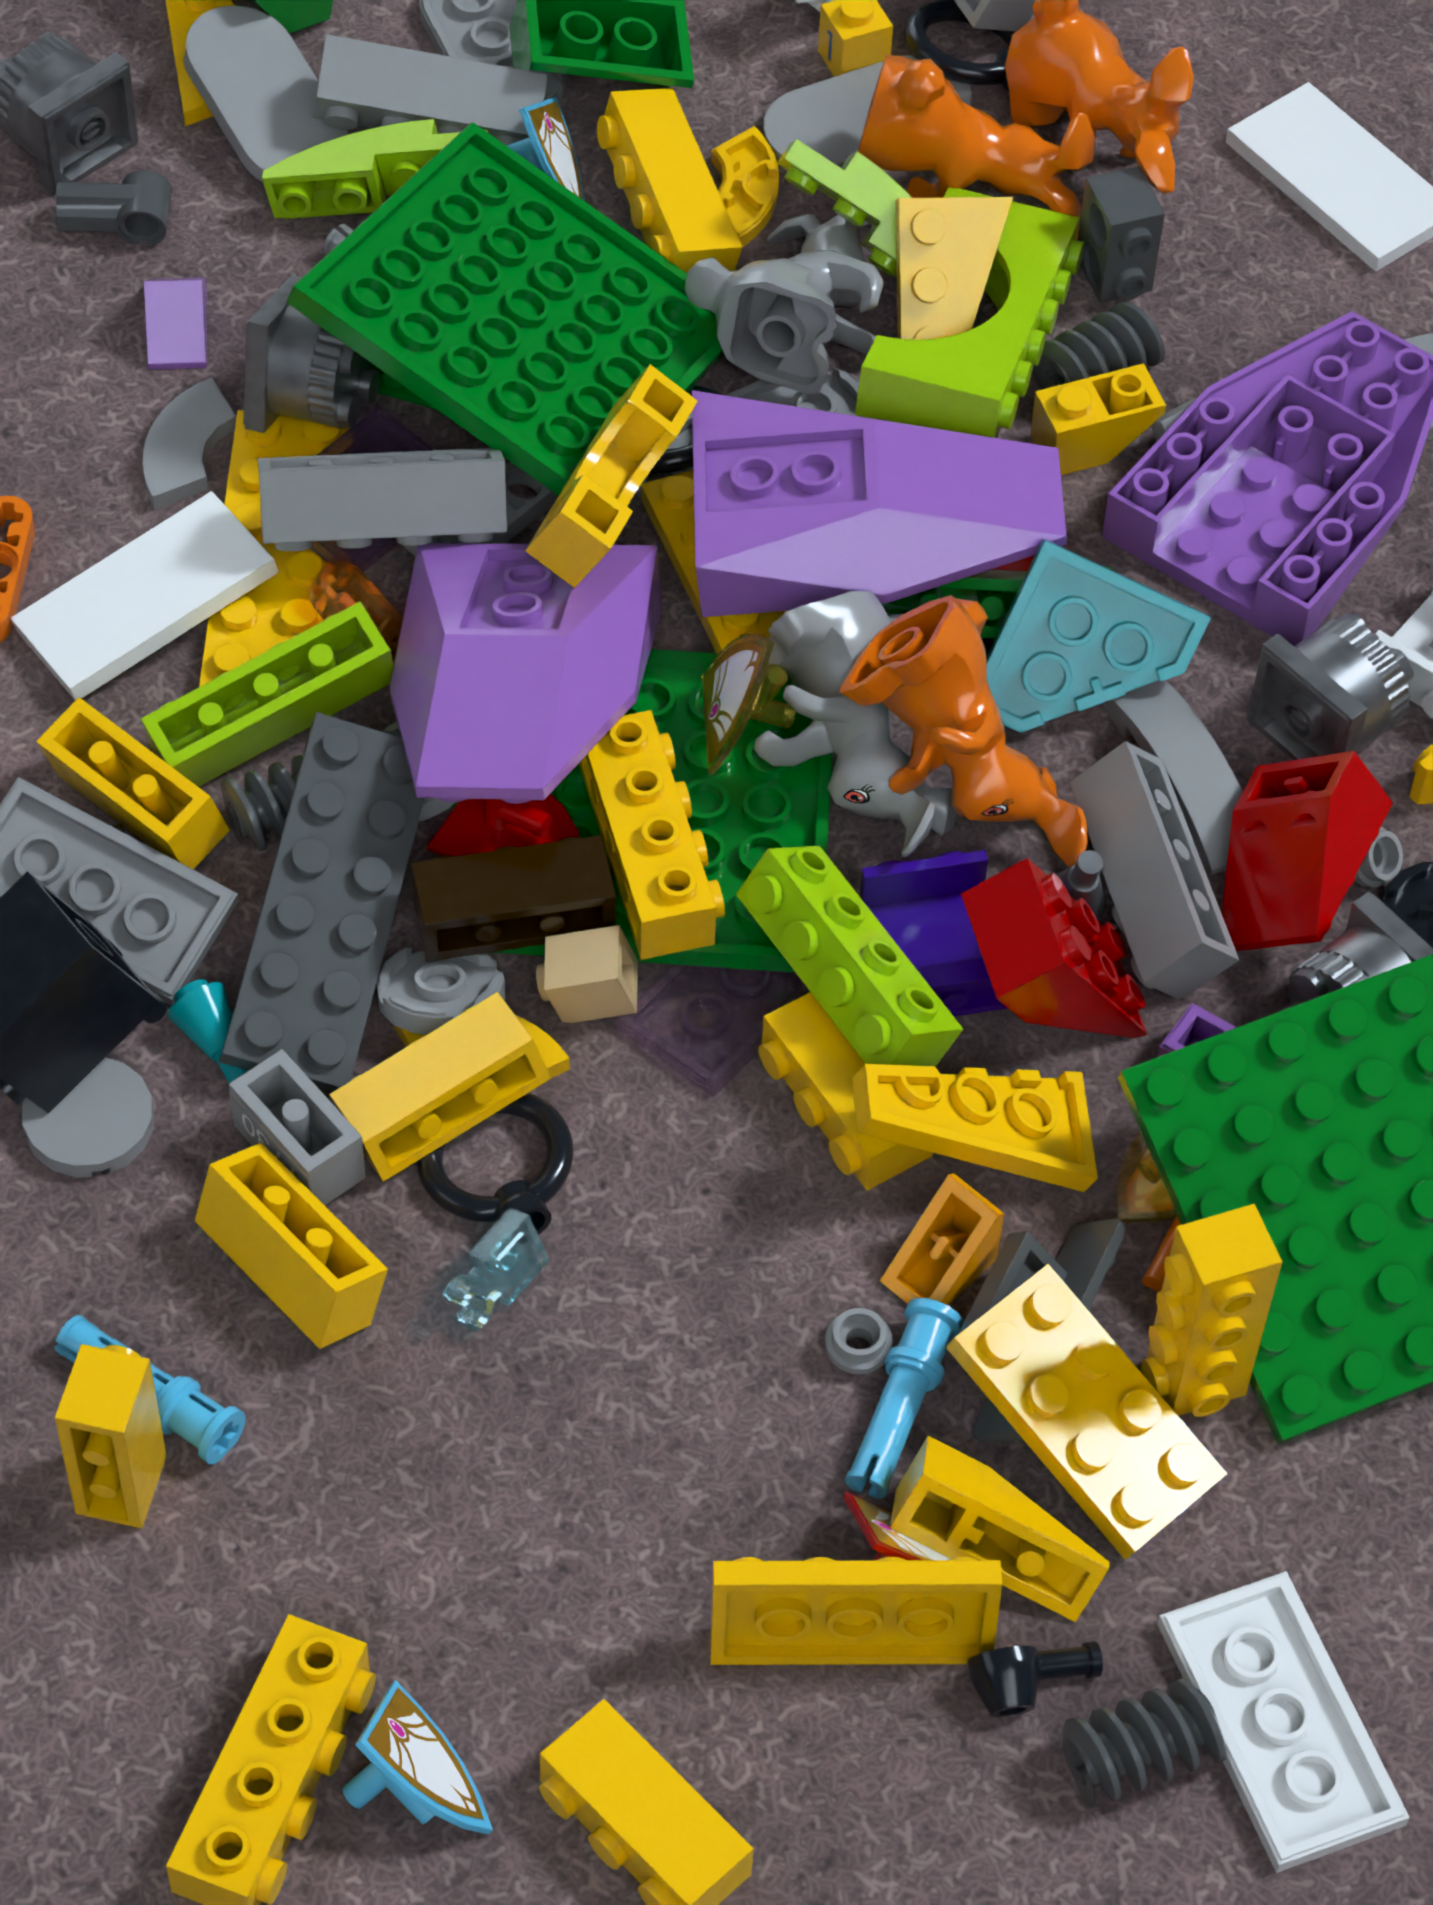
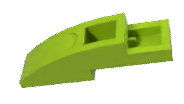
(352, 170)
(860, 194)

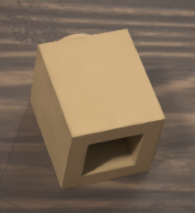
(589, 975)

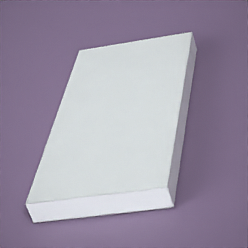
(1338, 175)
(144, 595)
(1284, 1722)

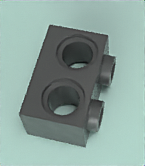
(1120, 234)

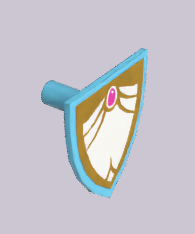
(550, 144)
(416, 1765)

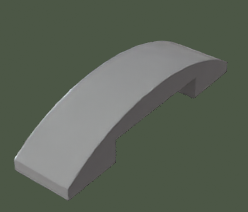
(1195, 765)

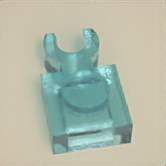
(503, 1267)

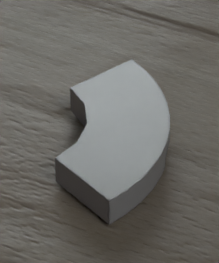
(181, 440)

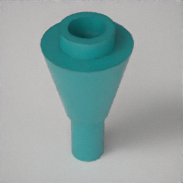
(204, 1017)

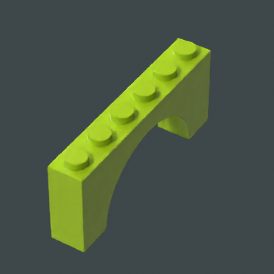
(977, 376)

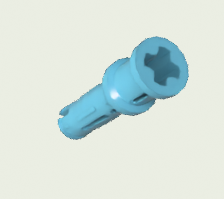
(912, 1371)
(179, 1399)

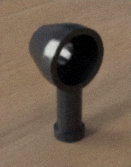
(1010, 1675)

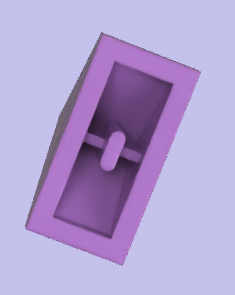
(176, 322)

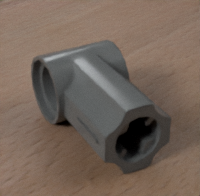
(132, 209)

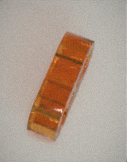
(357, 588)

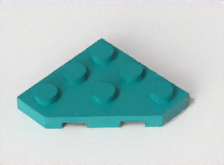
(1084, 639)

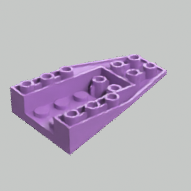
(1283, 475)
(845, 503)
(513, 669)

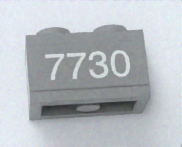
(298, 1126)

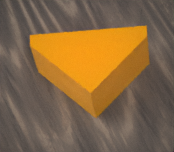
(947, 1246)

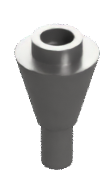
(1084, 880)

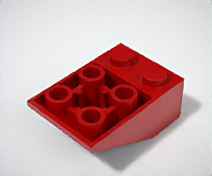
(1298, 847)
(1052, 954)

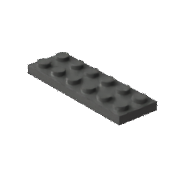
(327, 905)

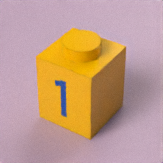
(853, 34)

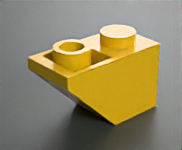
(1095, 416)

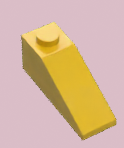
(976, 1513)

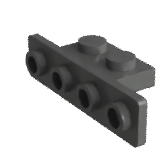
(1080, 1264)

